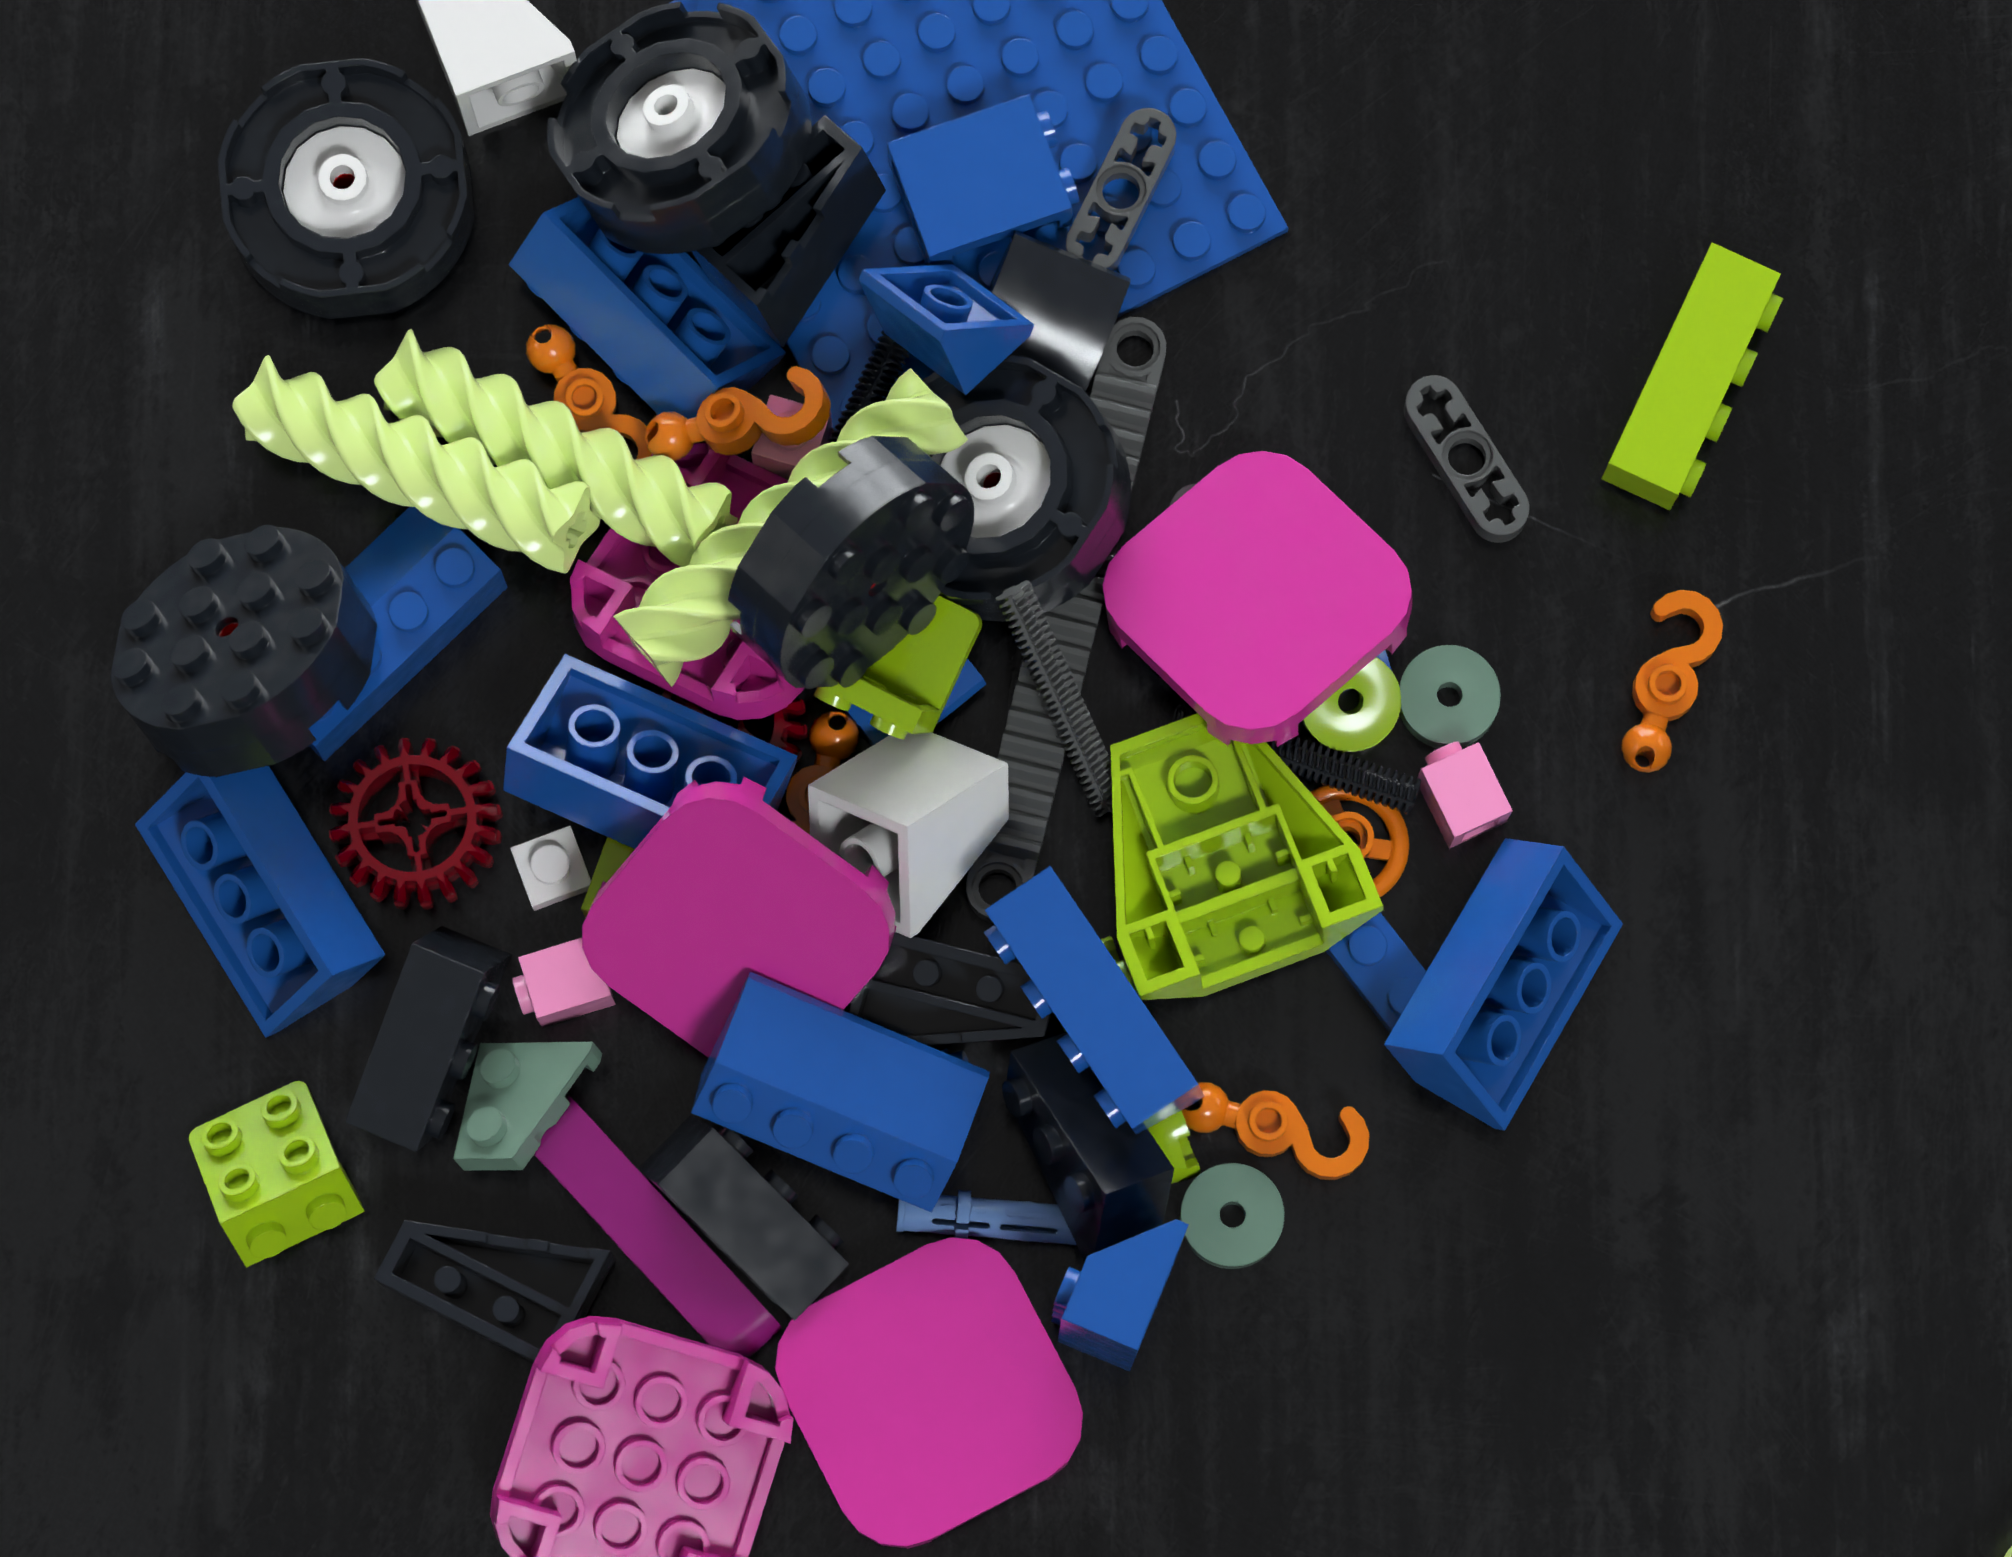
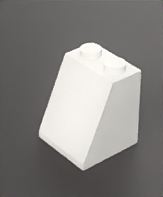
(497, 58)
(914, 813)

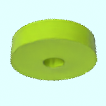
(1368, 721)

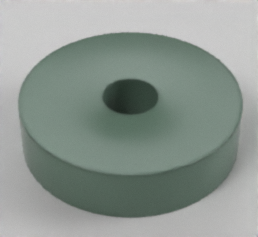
(1452, 668)
(1237, 1186)

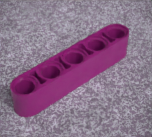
(654, 1235)

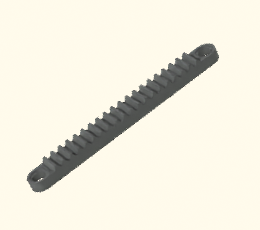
(1030, 741)

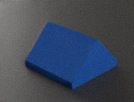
(945, 320)

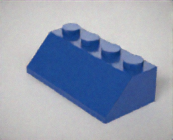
(644, 312)
(423, 591)
(622, 753)
(260, 893)
(1505, 981)
(1093, 1002)
(840, 1092)
(1116, 1293)

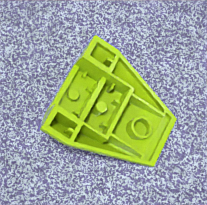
(1224, 863)

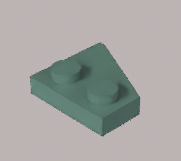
(516, 1099)

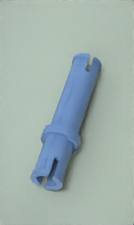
(987, 1218)

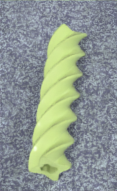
(412, 469)
(636, 498)
(688, 608)

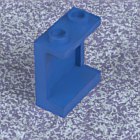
(981, 179)

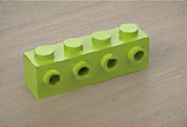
(1692, 377)

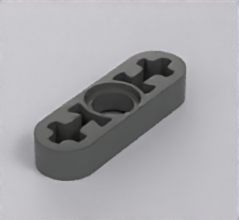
(1125, 147)
(1503, 490)

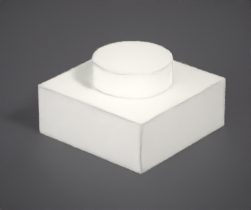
(551, 868)

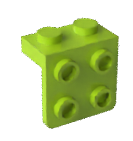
(916, 677)
(273, 1173)

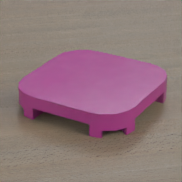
(619, 572)
(1257, 596)
(728, 894)
(929, 1392)
(638, 1447)

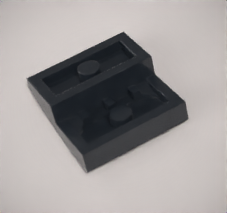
(1066, 301)

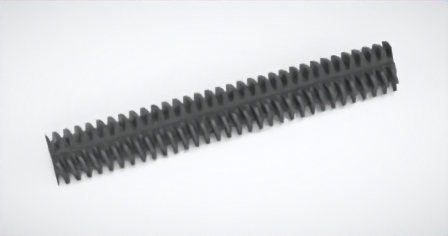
(1061, 693)

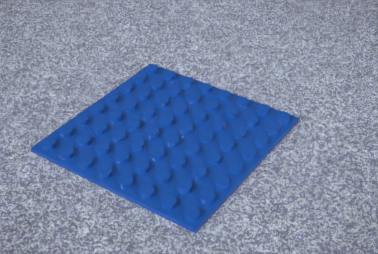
(1087, 62)

